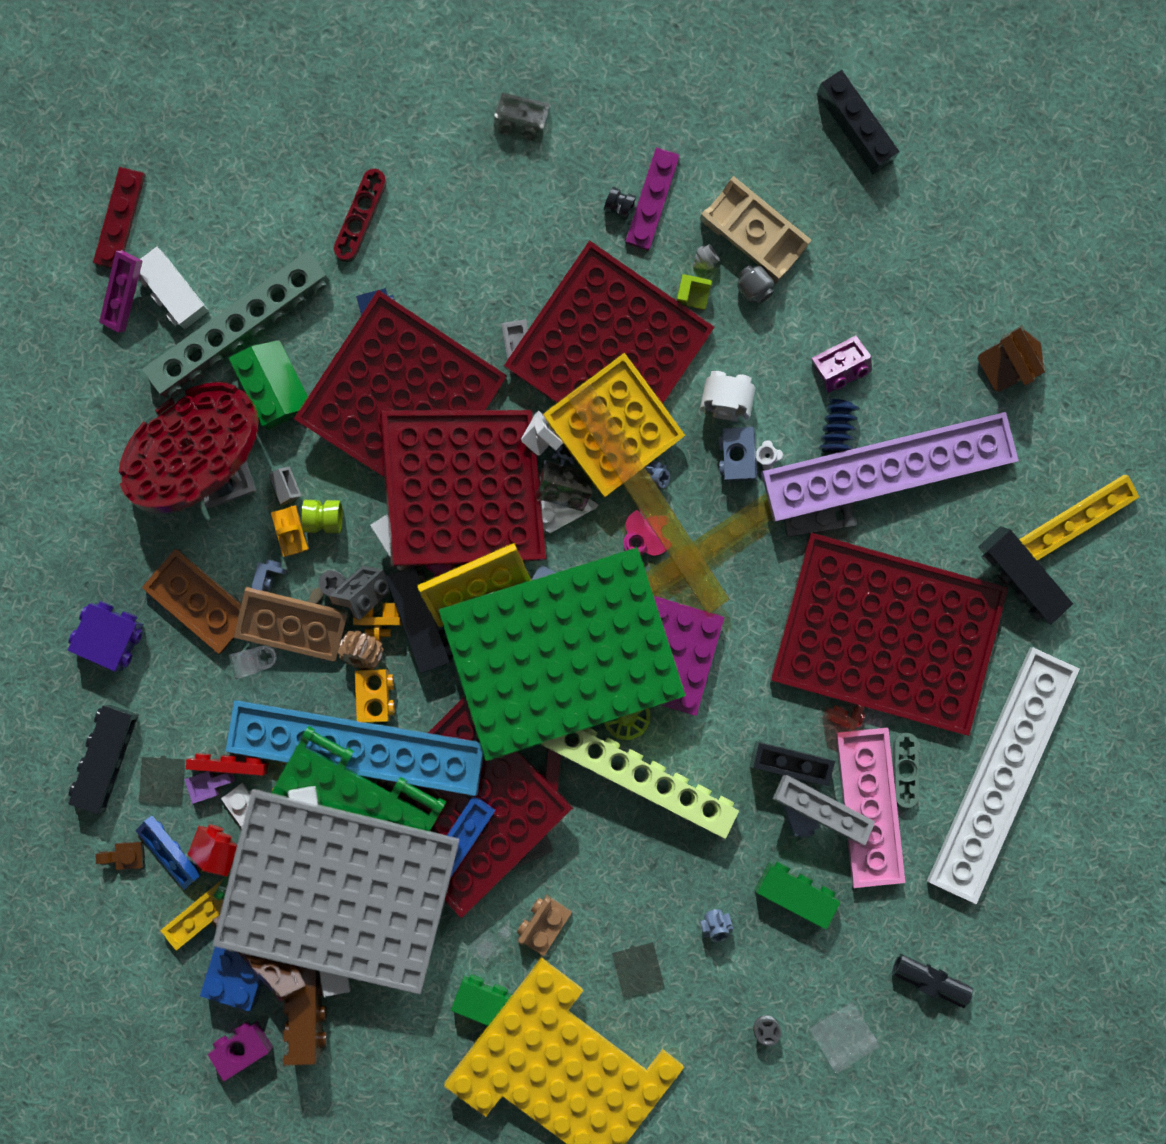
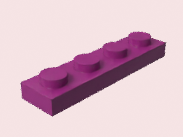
(652, 199)

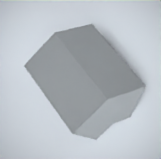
(285, 485)

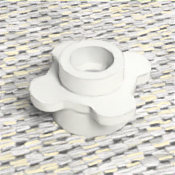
(767, 447)

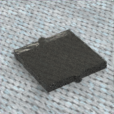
(161, 780)
(638, 969)

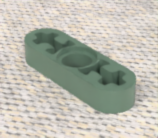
(912, 750)

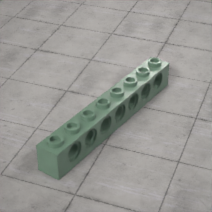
(160, 370)

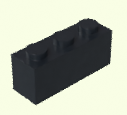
(792, 763)

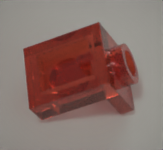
(840, 716)

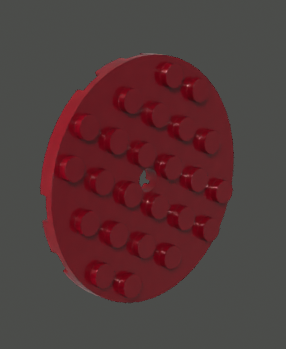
(189, 448)

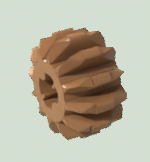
(360, 650)

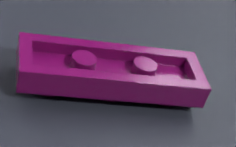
(120, 291)

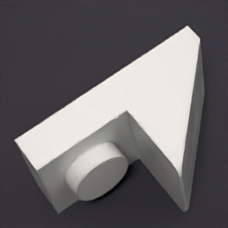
(540, 435)

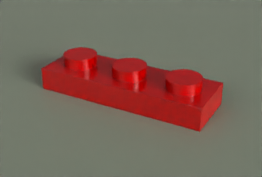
(227, 764)

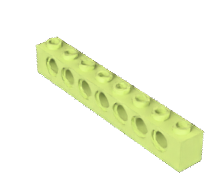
(718, 823)

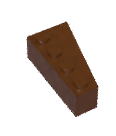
(305, 1022)

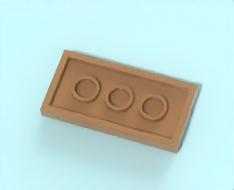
(290, 624)

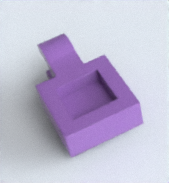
(205, 785)

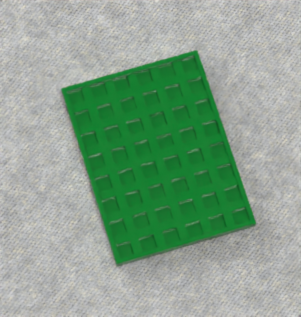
(561, 653)

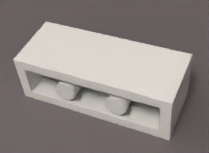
(170, 289)

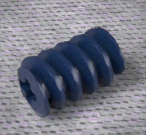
(838, 426)

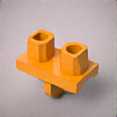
(289, 531)
(389, 618)

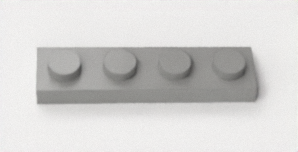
(824, 810)

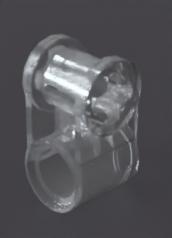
(251, 661)

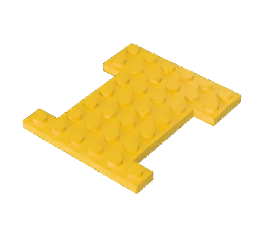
(559, 1067)

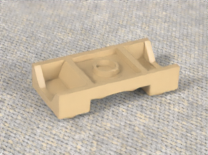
(755, 229)

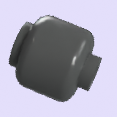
(755, 284)

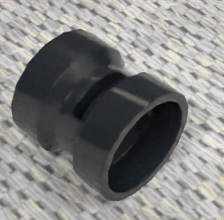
(619, 203)

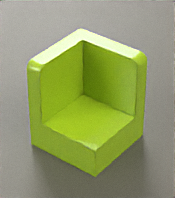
(694, 291)

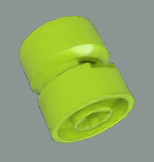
(325, 516)

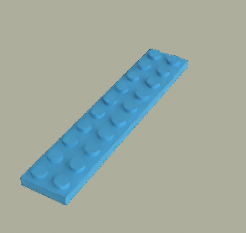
(378, 749)

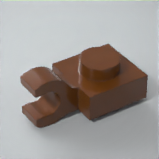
(126, 855)

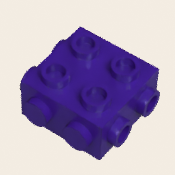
(106, 636)

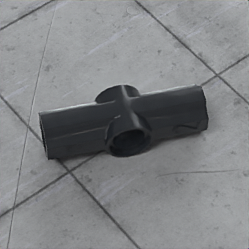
(932, 981)

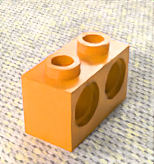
(366, 695)

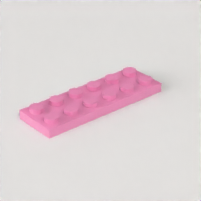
(870, 790)

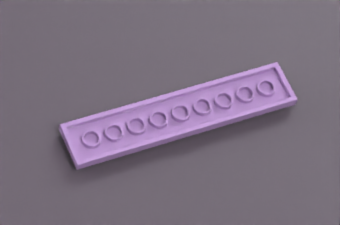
(889, 466)

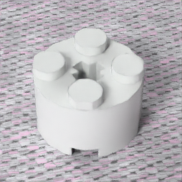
(728, 396)

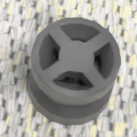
(333, 582)
(770, 1034)

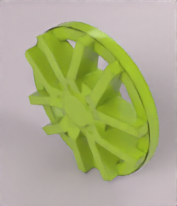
(629, 721)

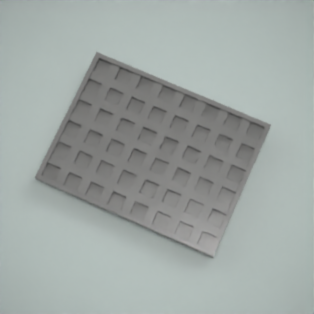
(335, 891)

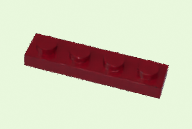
(119, 216)

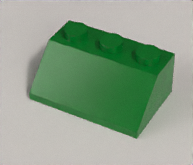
(270, 382)

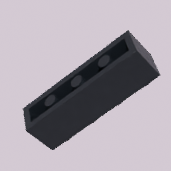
(857, 121)
(1025, 575)
(418, 621)
(103, 758)

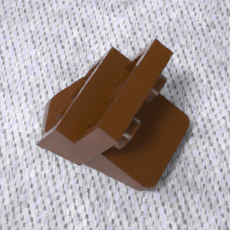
(1013, 359)

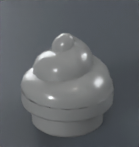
(706, 258)

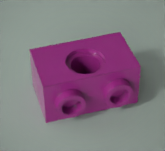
(228, 1060)

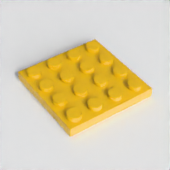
(634, 409)

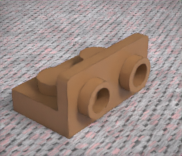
(544, 924)

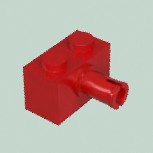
(213, 850)

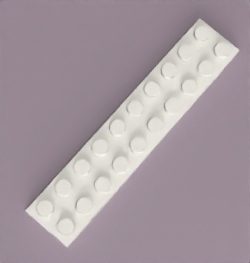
(1003, 775)

